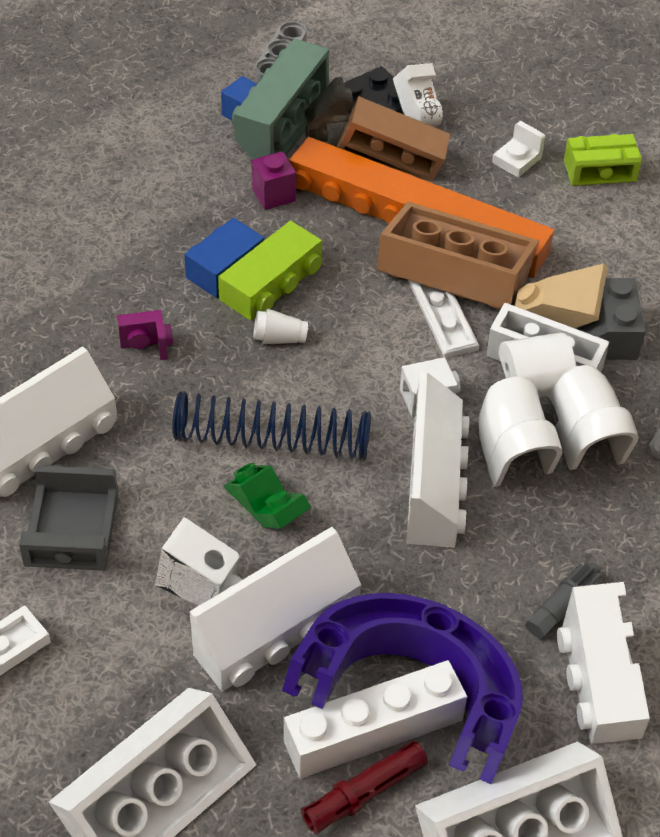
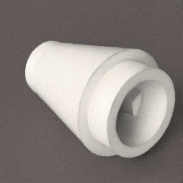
(279, 328)

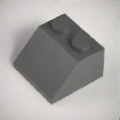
(619, 320)

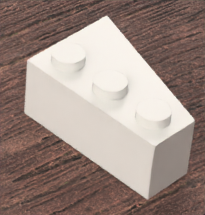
(601, 666)

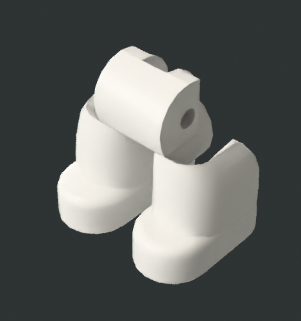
(582, 397)

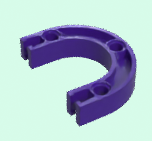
(429, 634)

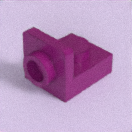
(145, 329)

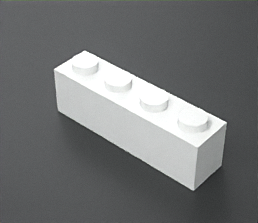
(374, 719)

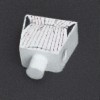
(196, 564)

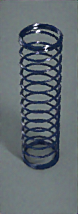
(181, 412)

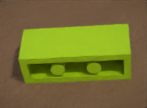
(270, 270)

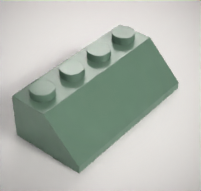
(274, 109)

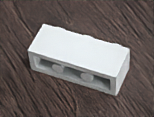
(518, 323)

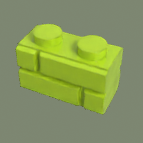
(602, 159)

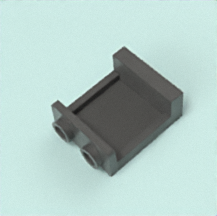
(71, 518)

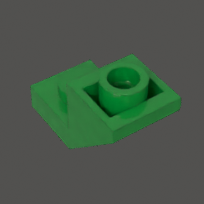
(264, 496)

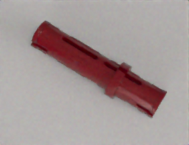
(351, 794)

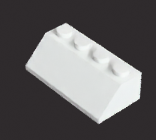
(52, 417)
(436, 466)
(271, 610)
(158, 774)
(544, 797)

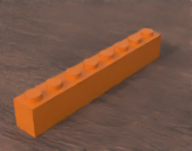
(384, 191)

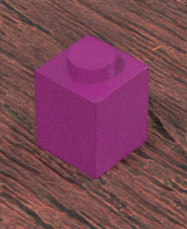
(273, 180)

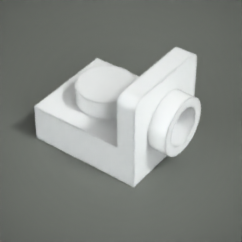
(521, 151)

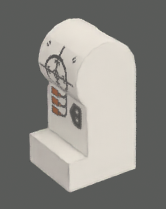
(418, 94)

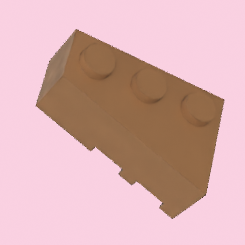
(394, 140)

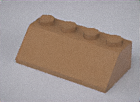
(456, 255)

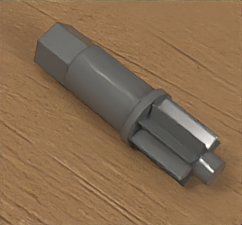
(555, 607)

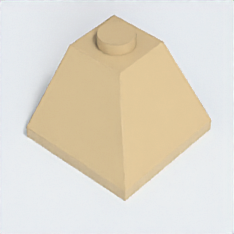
(567, 297)

